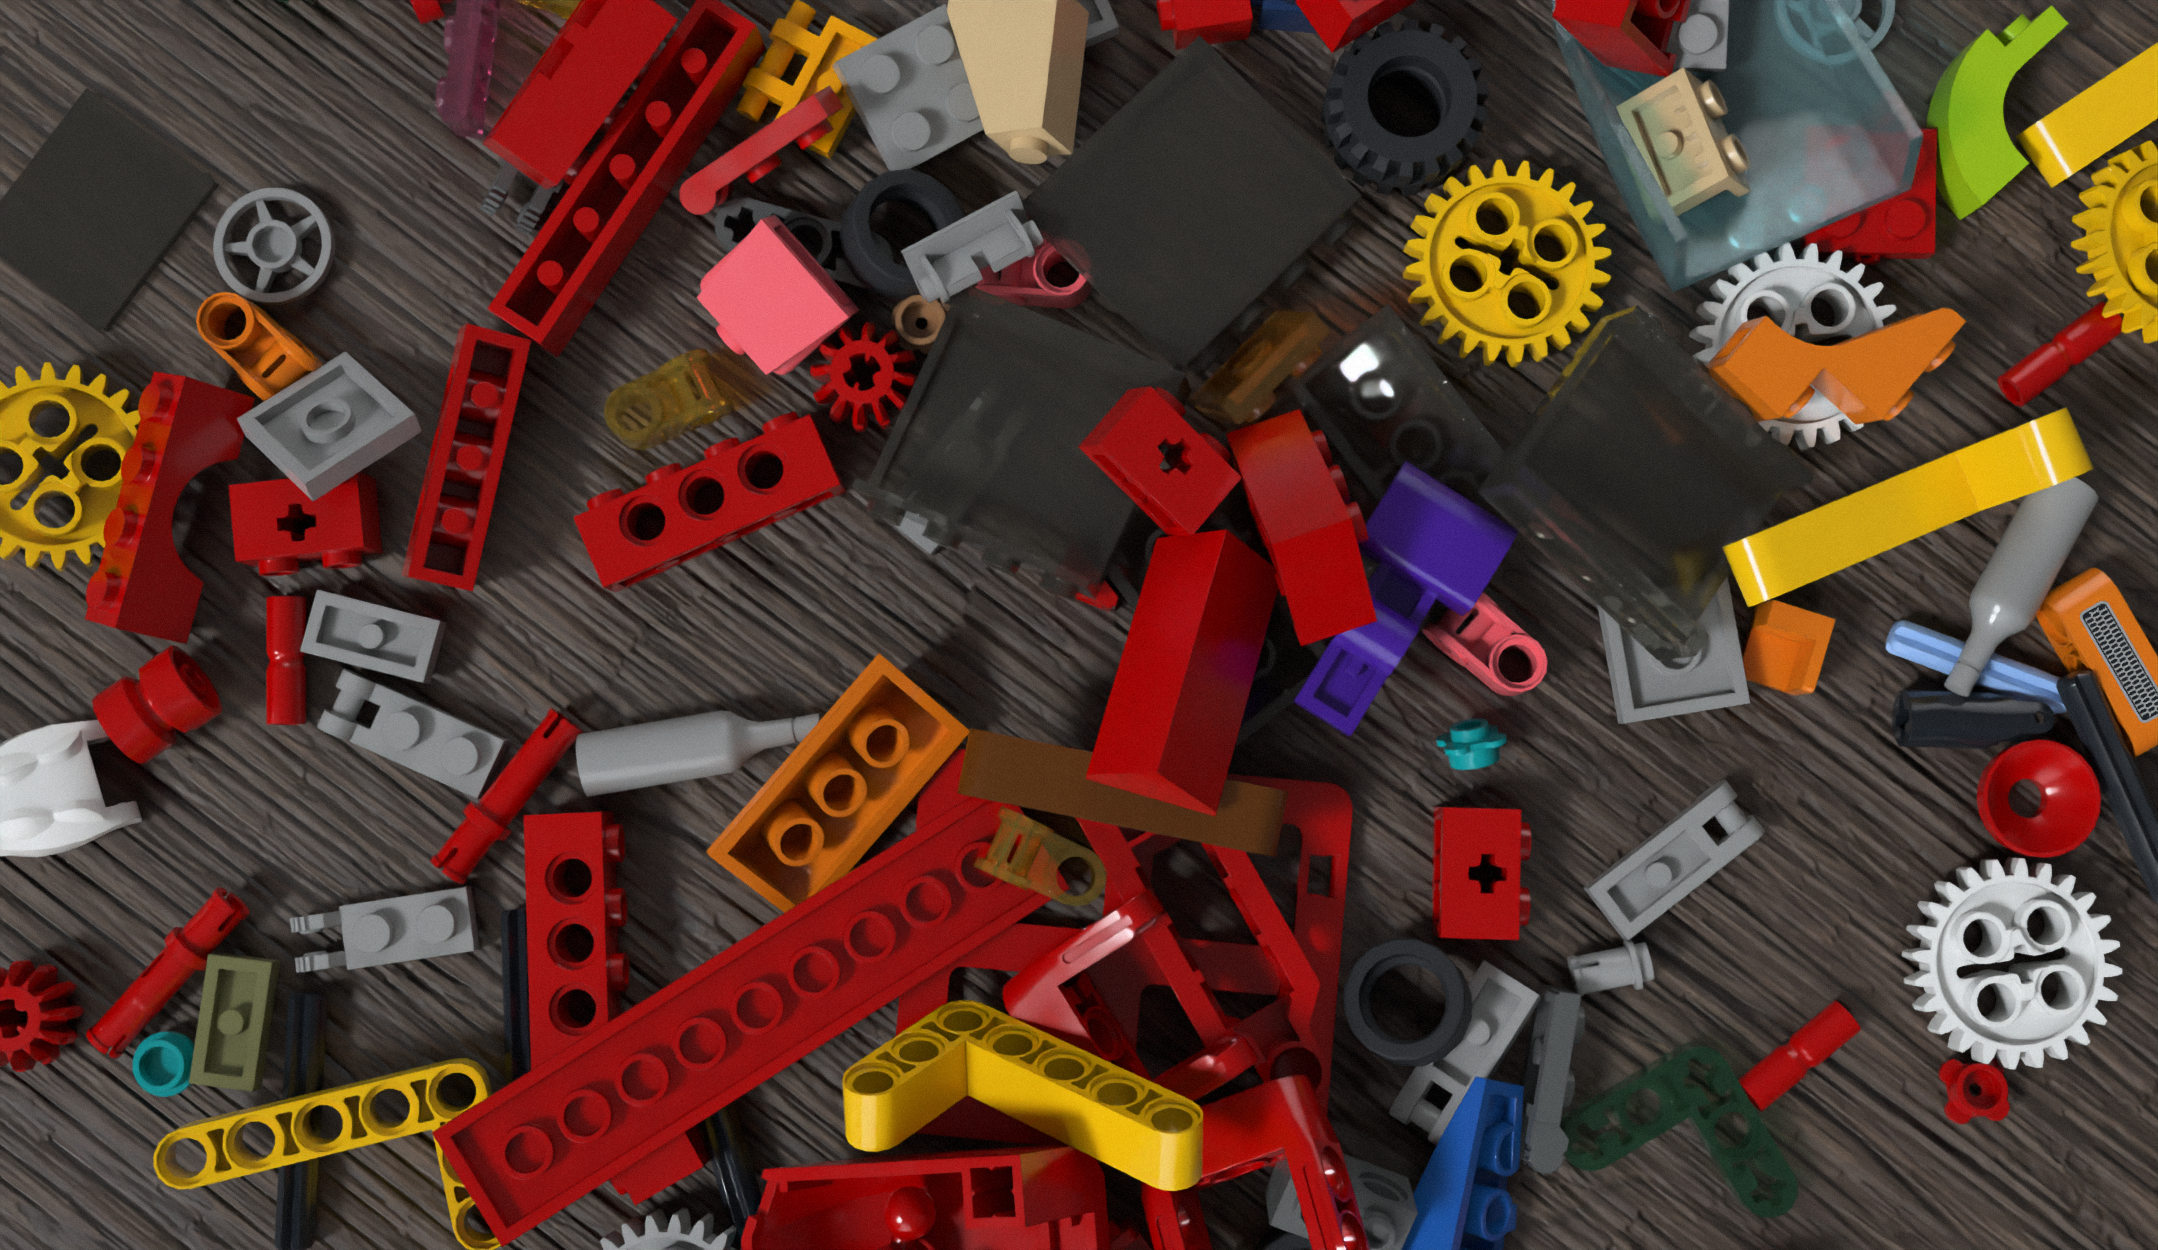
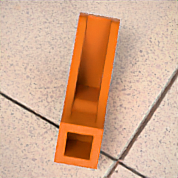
(1860, 376)

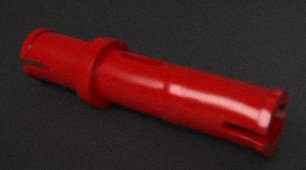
(506, 797)
(184, 954)

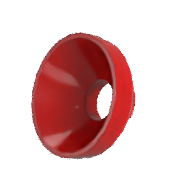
(2067, 804)

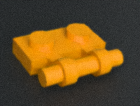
(789, 38)

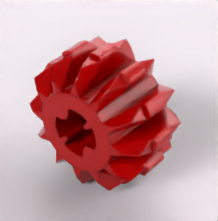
(842, 373)
(47, 1011)

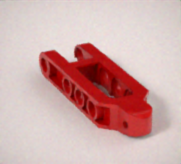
(1275, 1032)

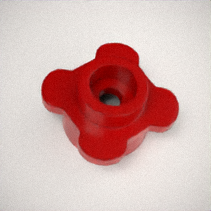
(1992, 1094)

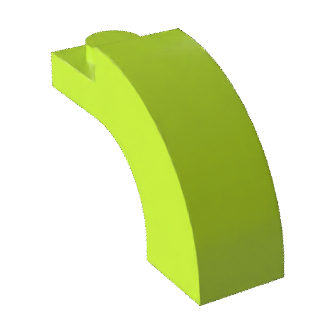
(1967, 111)

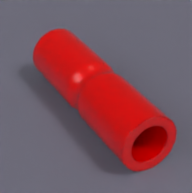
(2055, 358)
(286, 667)
(1804, 1050)

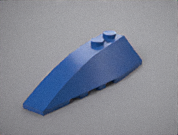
(1464, 1186)

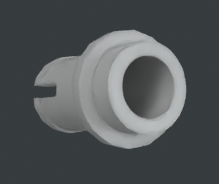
(1611, 968)

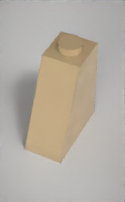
(1024, 70)

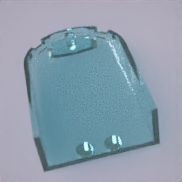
(1806, 107)

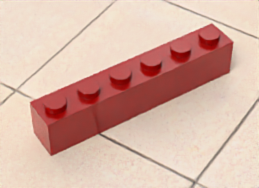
(629, 175)

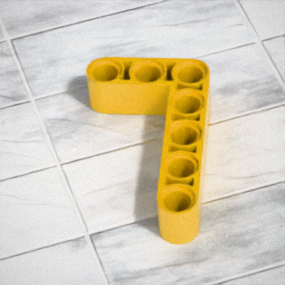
(2095, 119)
(1908, 506)
(1030, 1077)
(361, 1127)

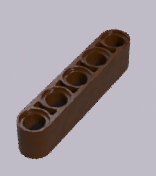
(1054, 781)

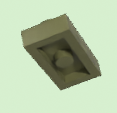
(234, 1022)

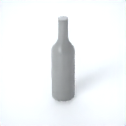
(2021, 573)
(679, 749)

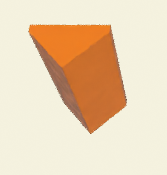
(839, 787)

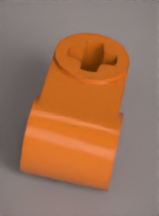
(264, 354)

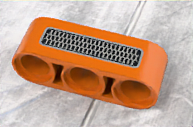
(2099, 633)

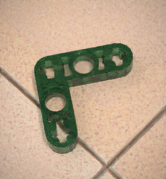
(1677, 1104)

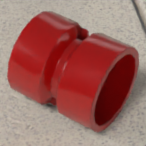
(146, 712)

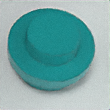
(164, 1063)

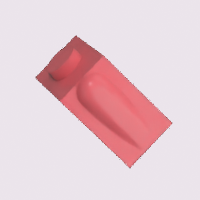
(773, 299)

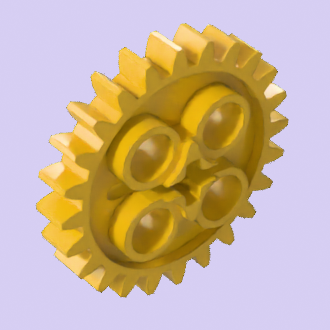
(1528, 212)
(2124, 238)
(91, 498)

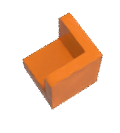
(1786, 647)

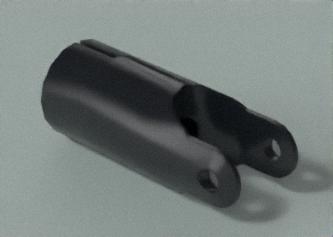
(1959, 721)

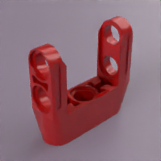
(1063, 1003)
(1252, 1132)

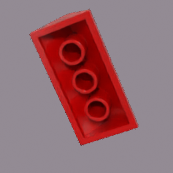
(1186, 671)

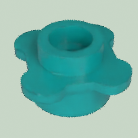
(1472, 744)

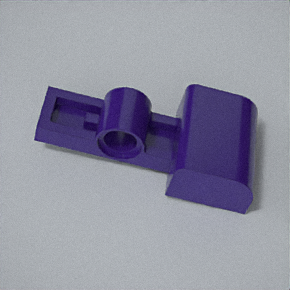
(1426, 550)

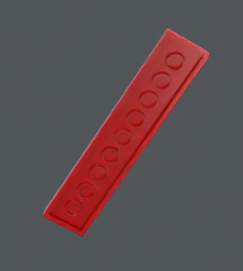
(734, 1021)

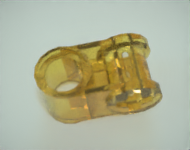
(671, 399)
(1038, 859)

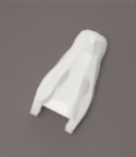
(53, 791)

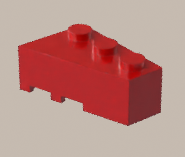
(578, 87)
(1305, 524)

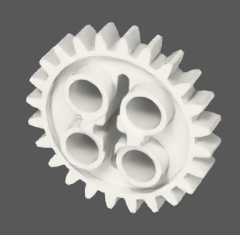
(1786, 293)
(2021, 1020)

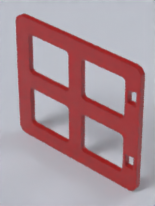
(1324, 821)

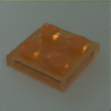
(1246, 381)

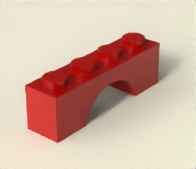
(140, 574)

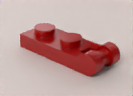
(758, 153)

